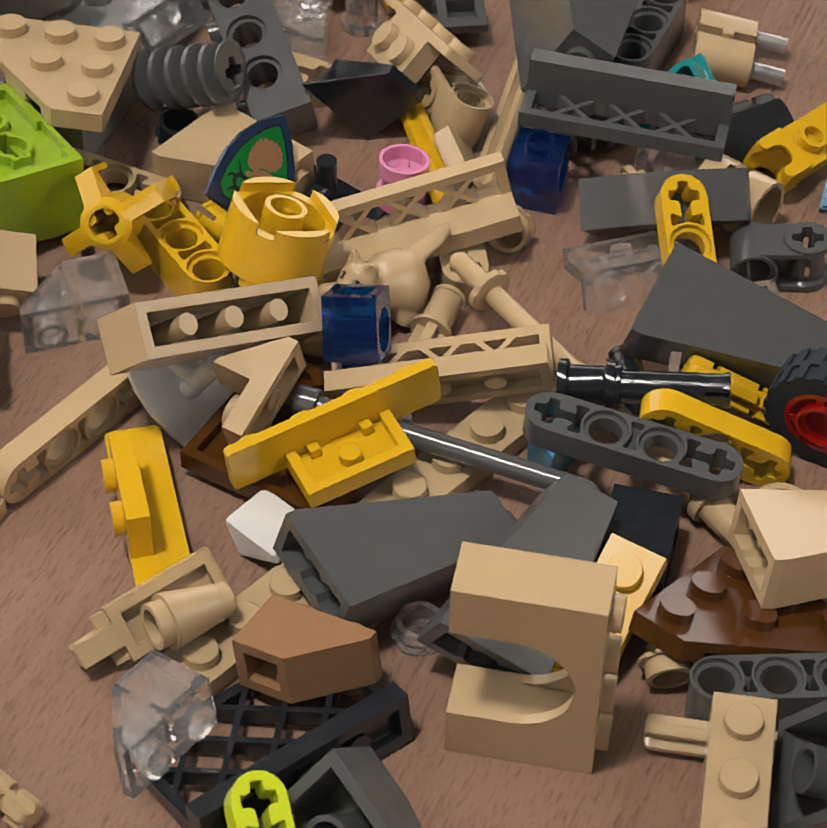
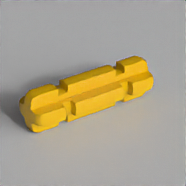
(744, 392)

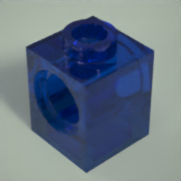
(539, 169)
(356, 324)

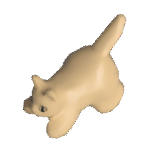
(401, 270)

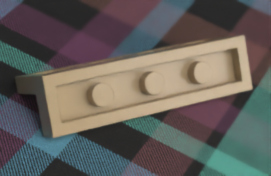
(470, 213)
(466, 375)

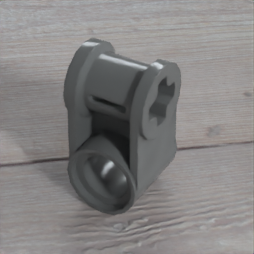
(778, 253)

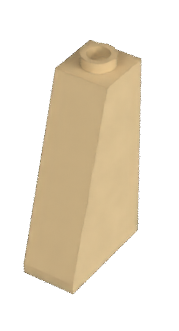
(782, 544)

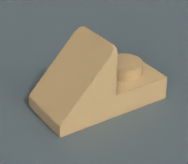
(264, 380)

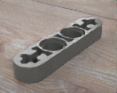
(634, 438)

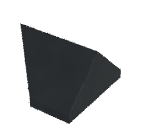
(365, 93)

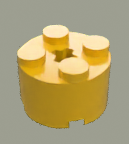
(276, 232)

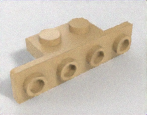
(415, 41)

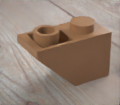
(304, 652)

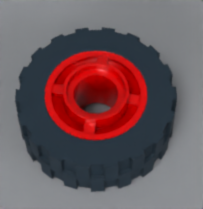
(799, 404)

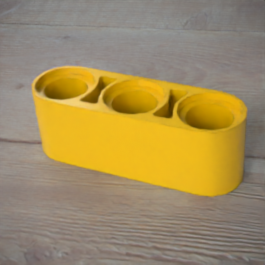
(182, 250)

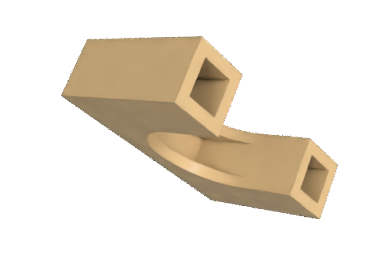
(553, 607)

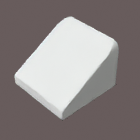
(257, 525)

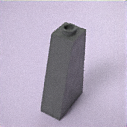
(721, 317)
(561, 522)
(384, 554)

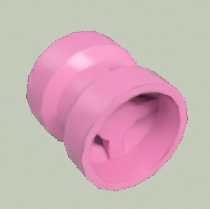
(399, 163)

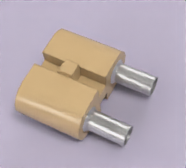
(730, 48)

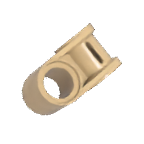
(456, 101)

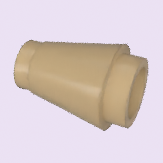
(186, 613)

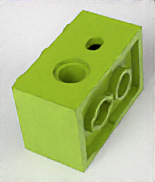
(36, 172)

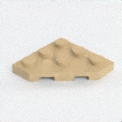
(67, 68)

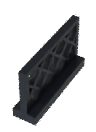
(375, 721)

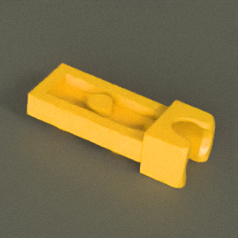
(793, 150)

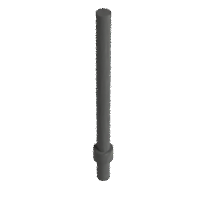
(446, 446)

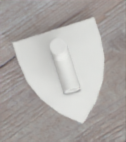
(180, 395)

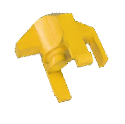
(115, 218)

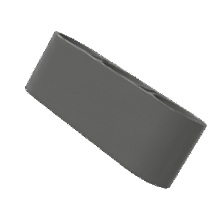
(652, 33)
(791, 678)

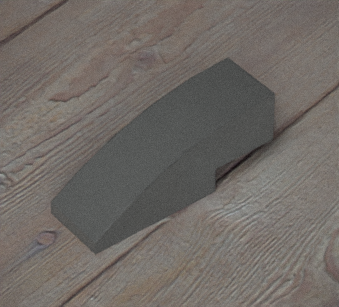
(628, 200)

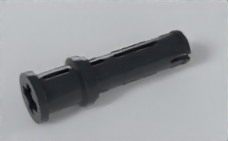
(613, 385)

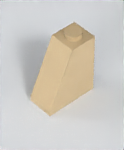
(196, 149)

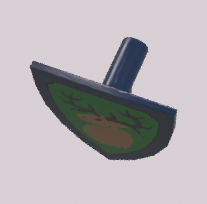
(256, 151)

